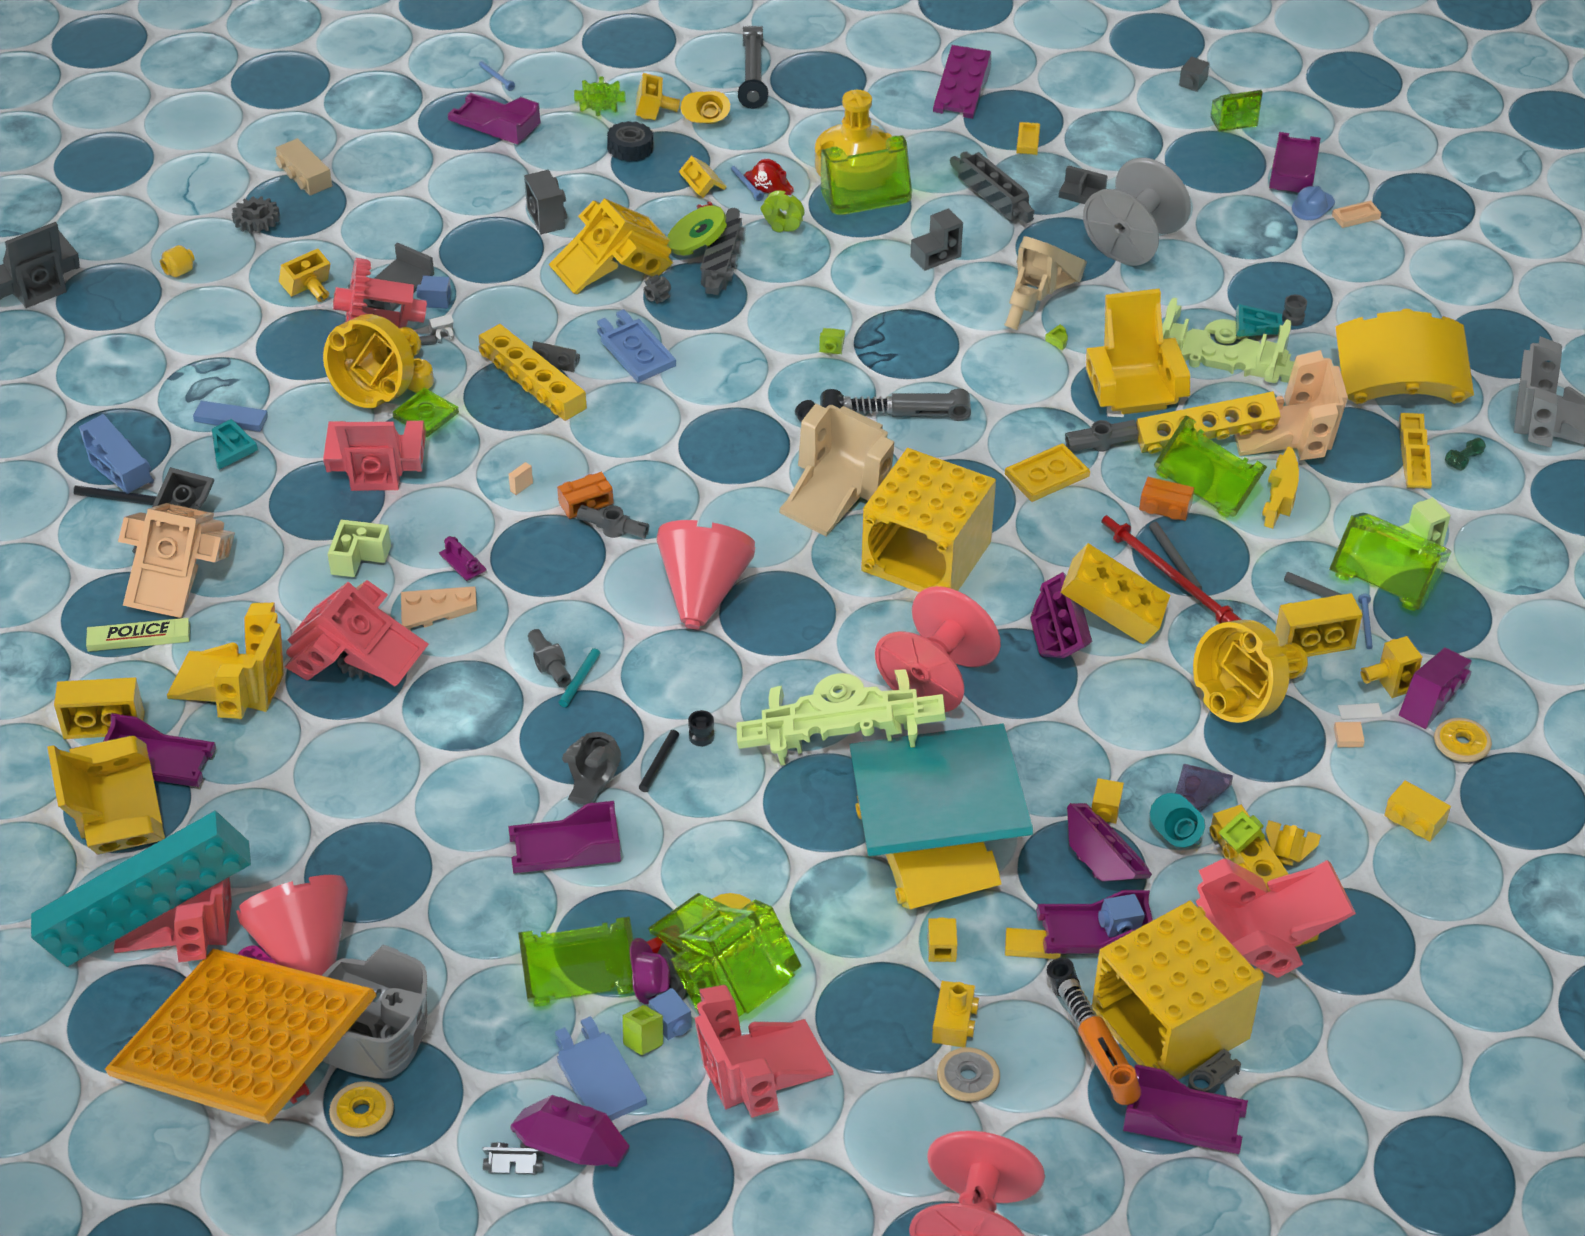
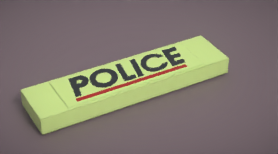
(138, 634)

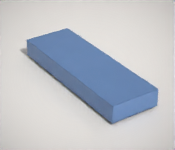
(218, 413)

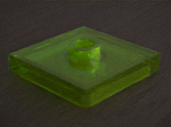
(428, 408)

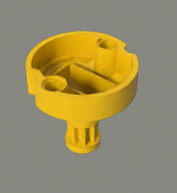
(856, 132)
(371, 361)
(1245, 670)

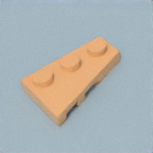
(430, 605)

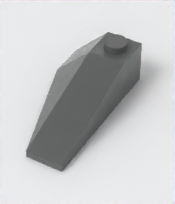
(183, 489)

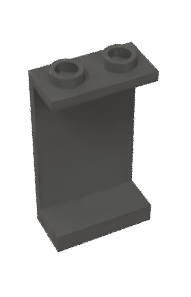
(407, 268)

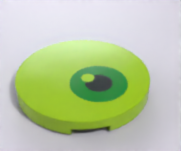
(697, 229)

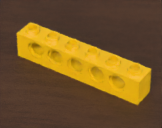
(532, 372)
(1262, 404)
(1256, 857)

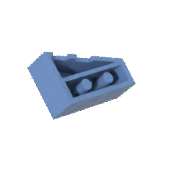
(114, 455)

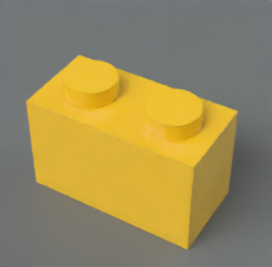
(1417, 810)

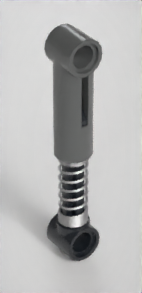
(953, 404)

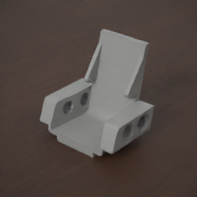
(1538, 406)

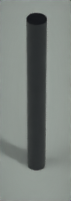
(114, 495)

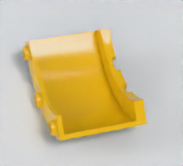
(1404, 356)
(941, 872)

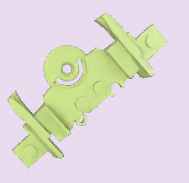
(1261, 360)
(842, 714)

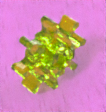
(599, 96)

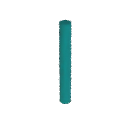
(579, 677)

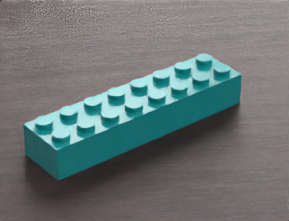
(140, 888)

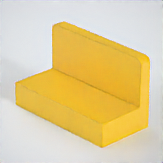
(700, 176)

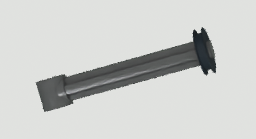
(753, 91)

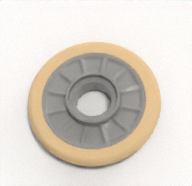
(965, 1089)

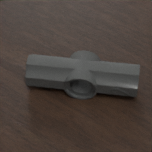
(1101, 435)

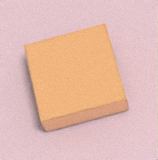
(520, 478)
(1349, 734)

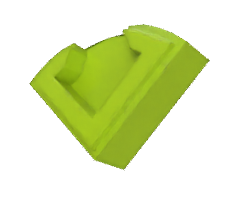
(1057, 337)

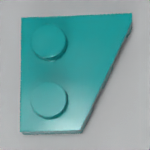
(1256, 321)

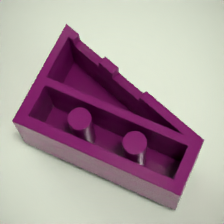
(1434, 686)

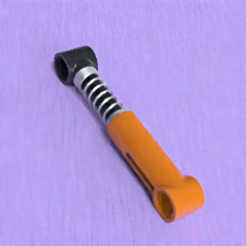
(1094, 1033)

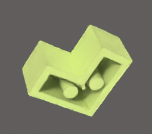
(1429, 521)
(357, 542)

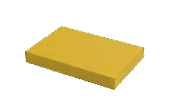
(1047, 472)

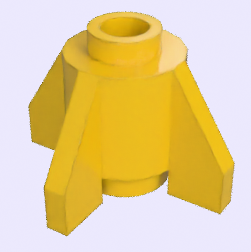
(1290, 843)

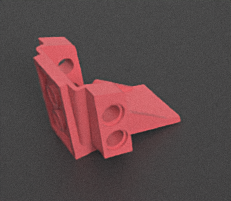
(374, 452)
(353, 624)
(1272, 923)
(188, 926)
(756, 1063)

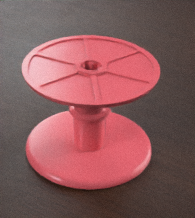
(951, 633)
(985, 1173)

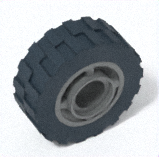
(630, 141)

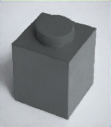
(1194, 74)

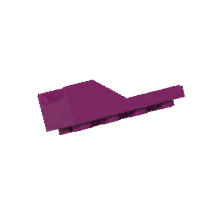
(963, 80)
(506, 121)
(1294, 163)
(171, 757)
(578, 840)
(1077, 926)
(1184, 1114)

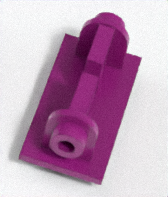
(461, 559)

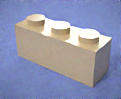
(303, 166)

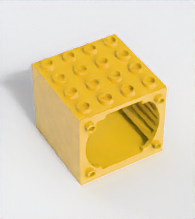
(927, 523)
(1176, 992)

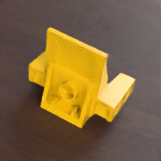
(607, 234)
(1136, 365)
(234, 678)
(108, 793)

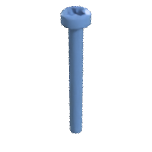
(509, 85)
(758, 194)
(1364, 599)

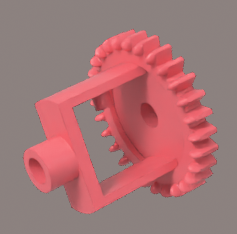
(381, 290)

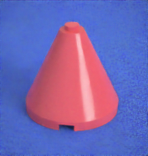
(702, 565)
(298, 922)

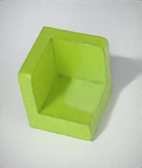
(642, 1029)

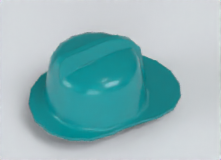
(1177, 820)

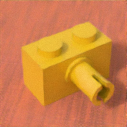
(651, 98)
(306, 273)
(1396, 667)
(953, 1014)

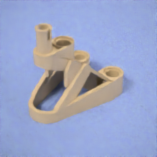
(1044, 268)

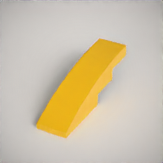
(1415, 450)

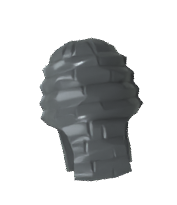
(592, 765)

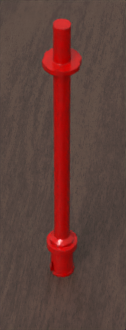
(1122, 533)

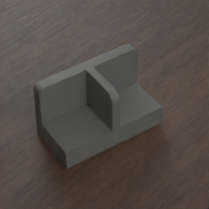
(1081, 184)

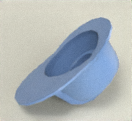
(1312, 203)

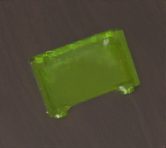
(867, 178)
(1209, 468)
(1390, 559)
(577, 962)

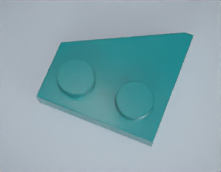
(231, 443)

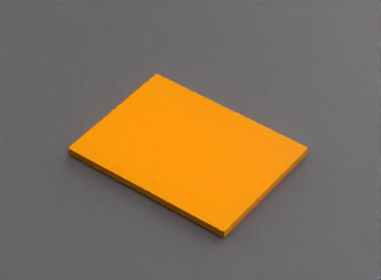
(241, 1034)

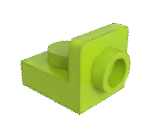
(831, 340)
(1242, 831)

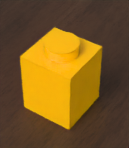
(1107, 799)
(942, 939)

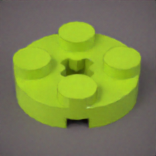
(778, 220)

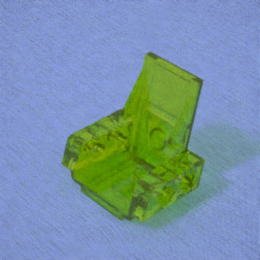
(728, 948)

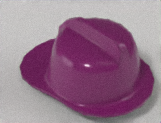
(649, 971)

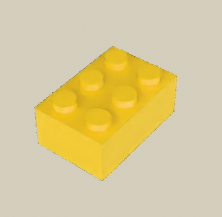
(1320, 624)
(87, 705)

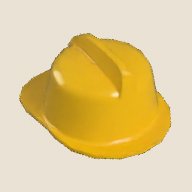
(705, 107)

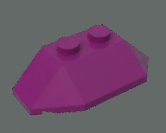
(1058, 621)
(1102, 846)
(570, 1132)

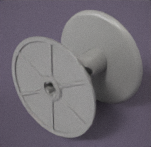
(1129, 219)

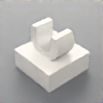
(441, 324)

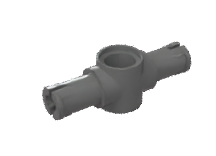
(613, 521)
(549, 658)

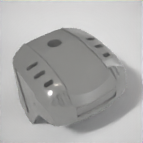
(397, 1011)

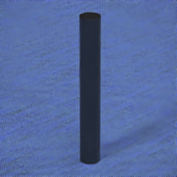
(659, 760)

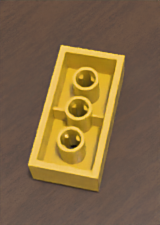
(1115, 593)

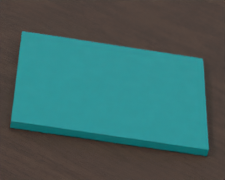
(940, 792)

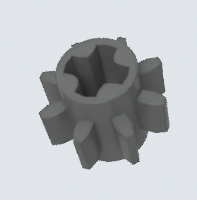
(657, 289)

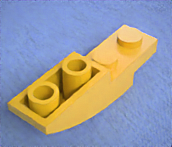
(1283, 488)

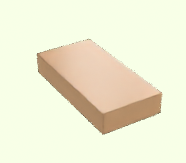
(1356, 214)

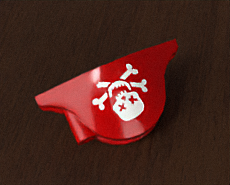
(769, 177)

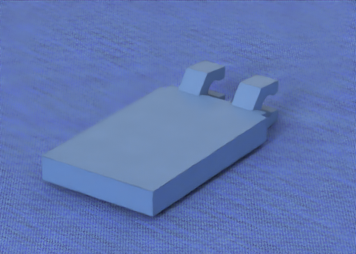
(635, 347)
(598, 1072)

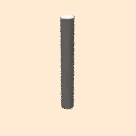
(1309, 585)

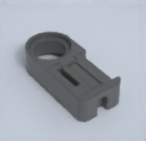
(1215, 1071)

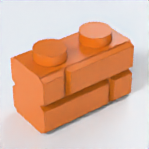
(588, 491)
(1166, 498)

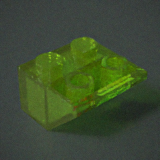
(1236, 110)

